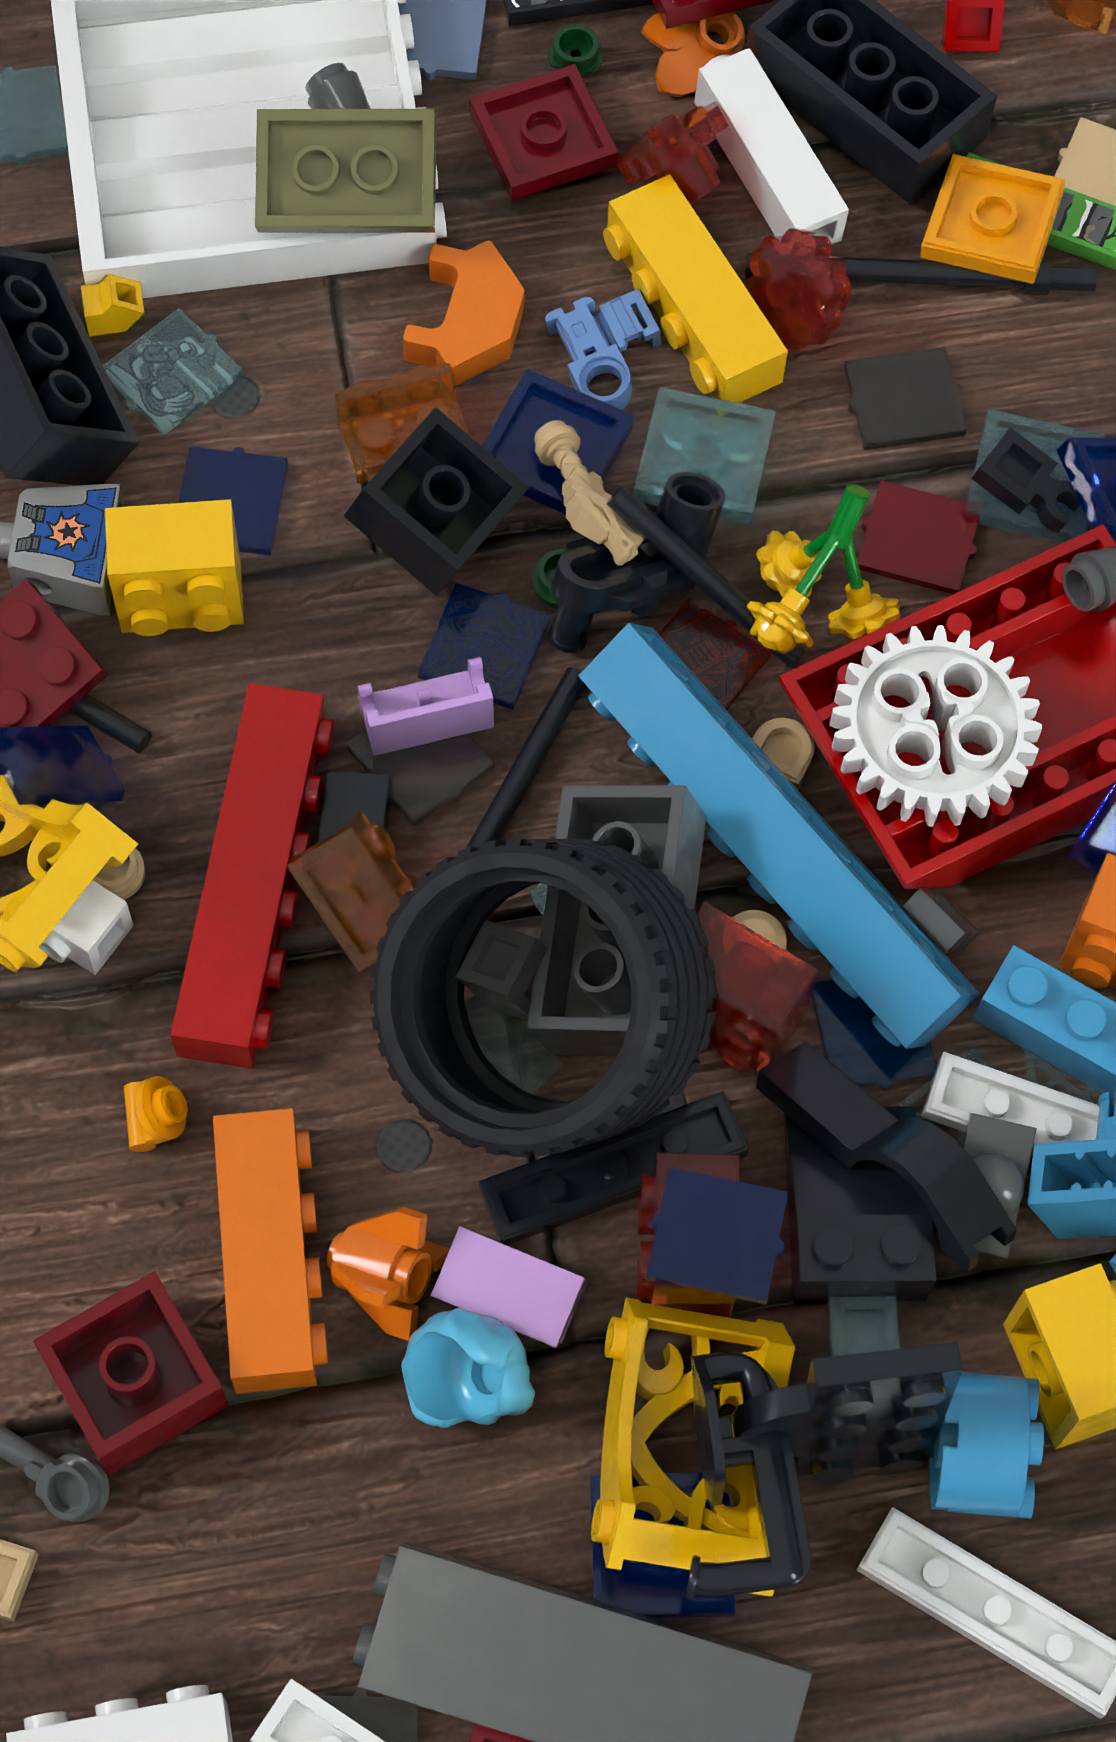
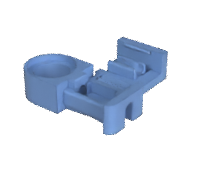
(606, 336)

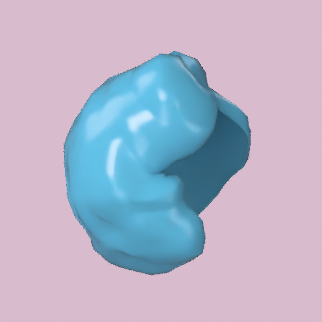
(466, 1370)

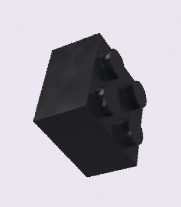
(435, 501)

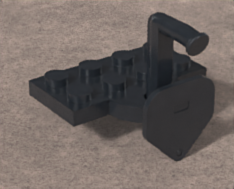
(845, 1418)

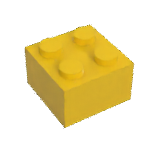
(174, 566)
(1068, 1343)

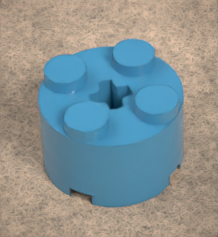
(987, 1447)

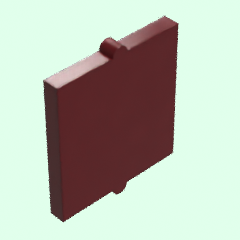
(918, 538)

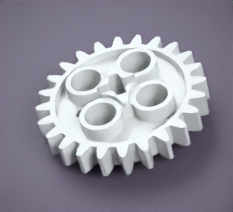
(990, 717)

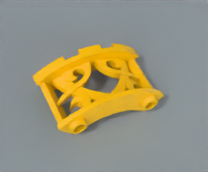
(75, 844)
(712, 1534)

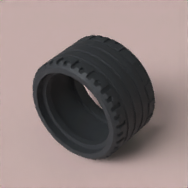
(426, 1020)

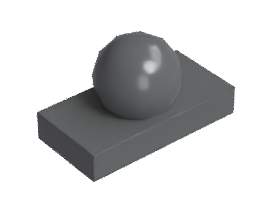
(1003, 1157)

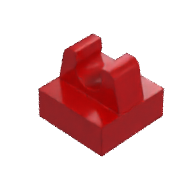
(972, 25)

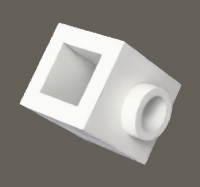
(90, 929)

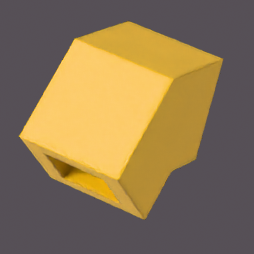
(112, 305)

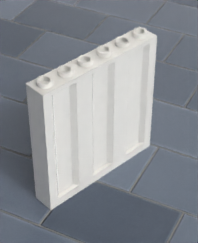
(168, 127)

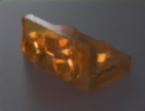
(384, 413)
(354, 885)

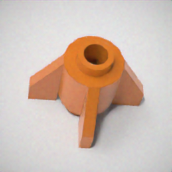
(387, 1267)

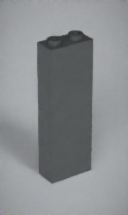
(563, 1662)

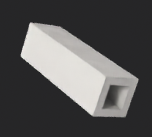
(770, 149)

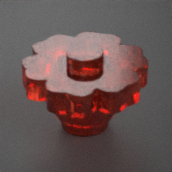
(678, 149)
(799, 287)

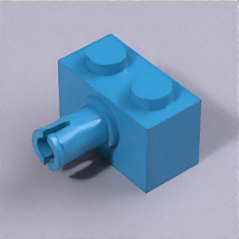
(1076, 1181)

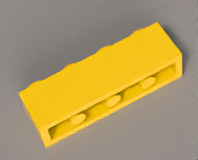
(694, 292)

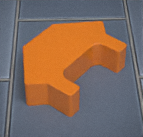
(480, 315)

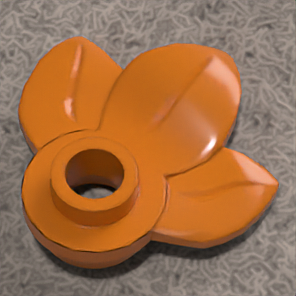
(690, 48)

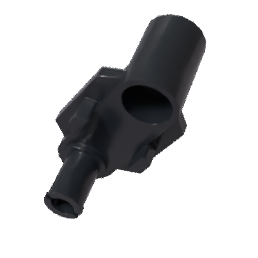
(592, 582)

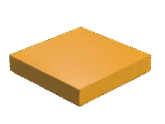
(993, 218)

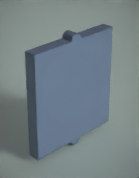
(446, 36)

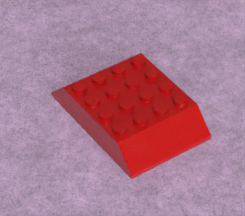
(1070, 673)

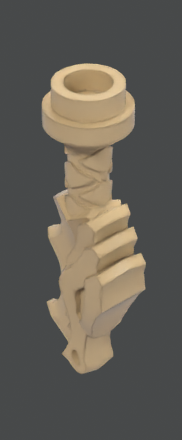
(585, 493)

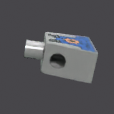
(62, 544)

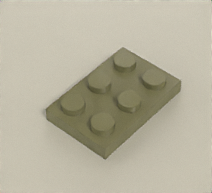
(345, 171)

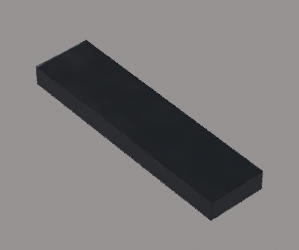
(606, 1171)

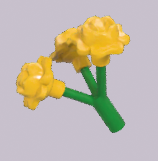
(797, 565)

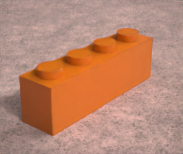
(266, 1253)

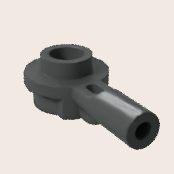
(70, 1486)

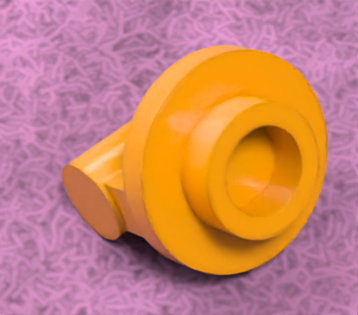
(153, 1113)

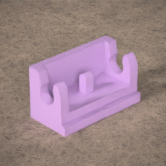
(427, 710)
(510, 1287)

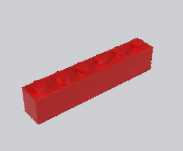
(247, 878)

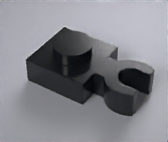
(1020, 476)

